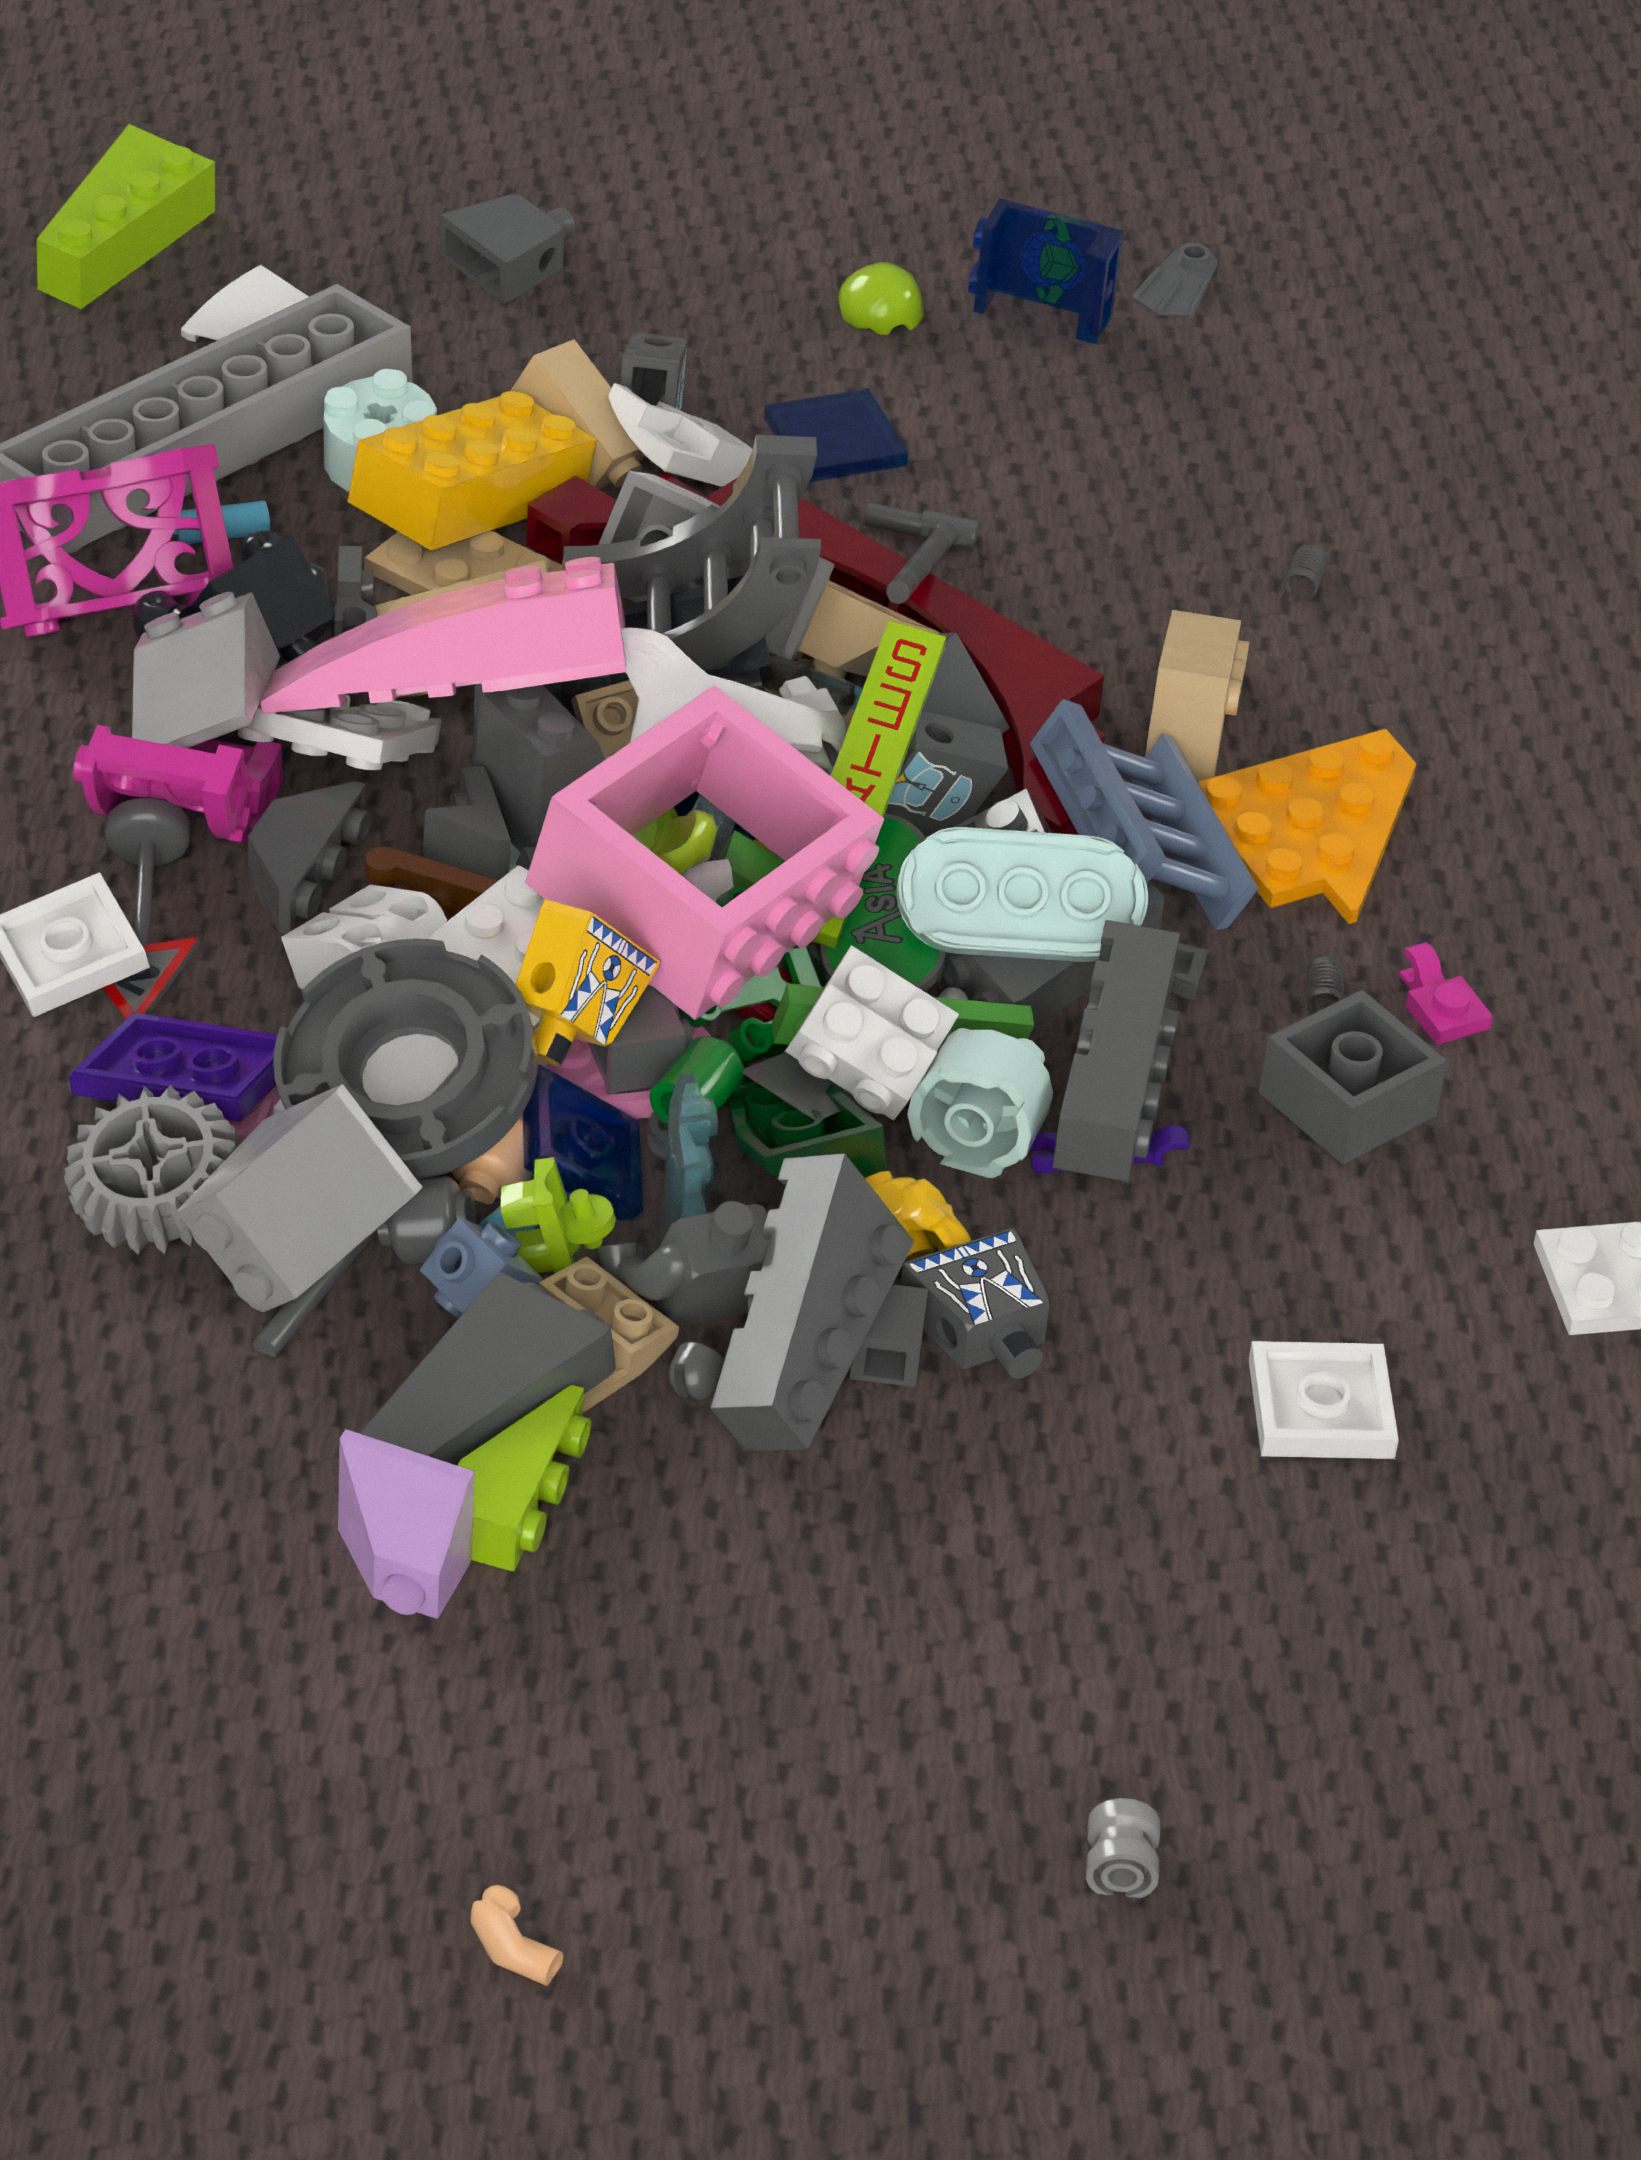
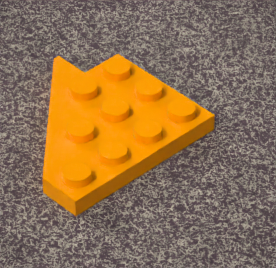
(1316, 818)

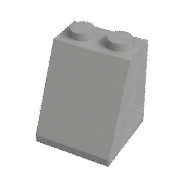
(297, 1198)

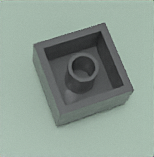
(1352, 1076)

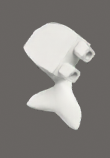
(669, 680)

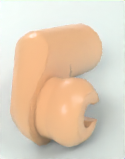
(504, 1942)

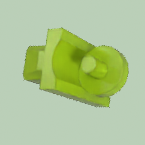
(561, 1222)

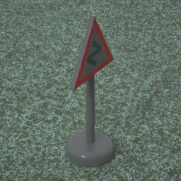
(149, 835)

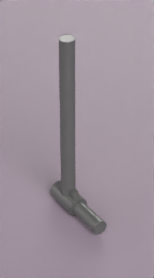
(937, 530)

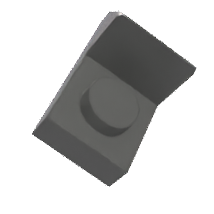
(470, 830)

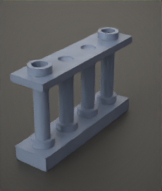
(1163, 786)

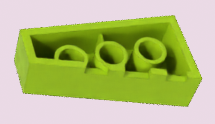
(123, 215)

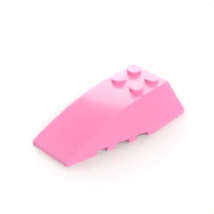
(492, 634)

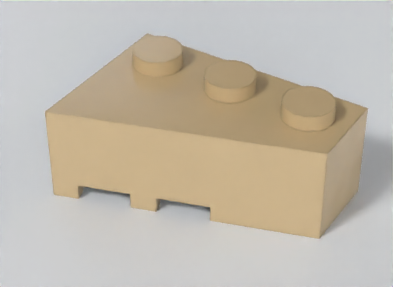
(1198, 686)

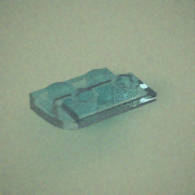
(687, 1151)

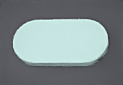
(1018, 893)

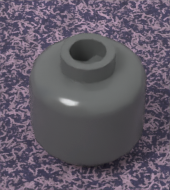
(426, 1218)

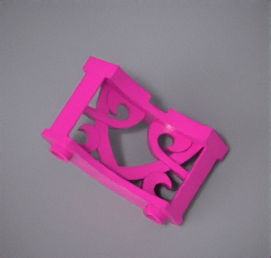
(163, 482)
(214, 777)

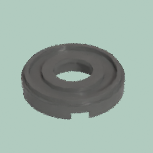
(408, 991)

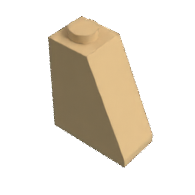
(571, 386)

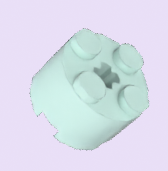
(364, 410)
(982, 1101)

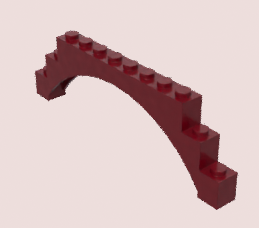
(1016, 665)

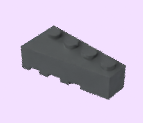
(1120, 1054)
(810, 1304)

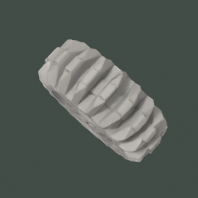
(119, 1154)

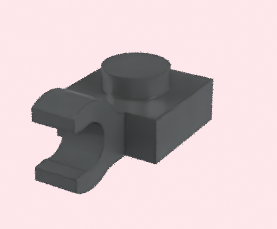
(353, 591)

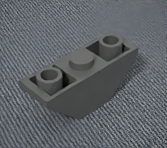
(300, 848)

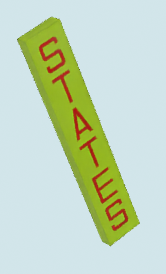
(885, 724)

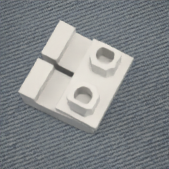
(358, 922)

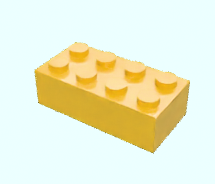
(467, 468)

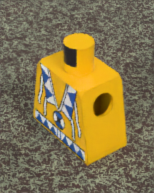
(580, 979)

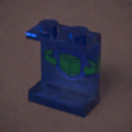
(1048, 262)

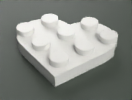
(362, 733)

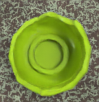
(881, 298)

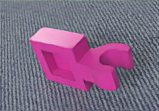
(1441, 1006)

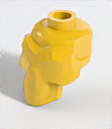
(920, 1212)

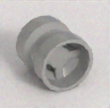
(1123, 1848)

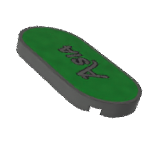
(876, 921)

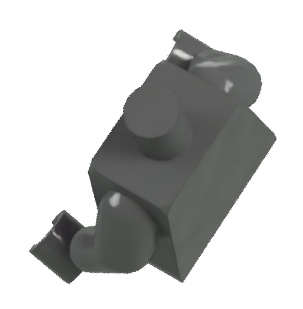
(699, 1265)

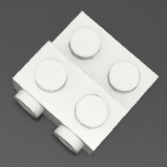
(872, 1034)

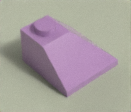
(405, 1522)

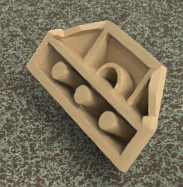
(847, 631)

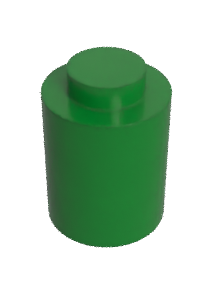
(714, 1068)

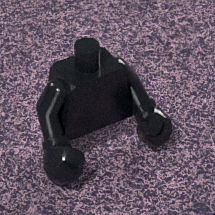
(286, 586)

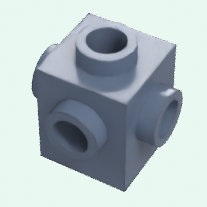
(468, 1261)

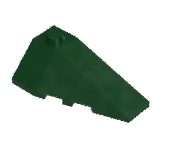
(776, 1130)

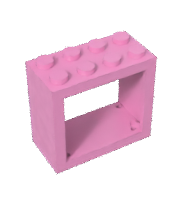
(758, 781)

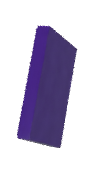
(155, 1051)

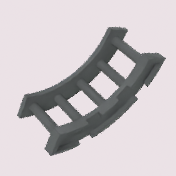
(705, 545)

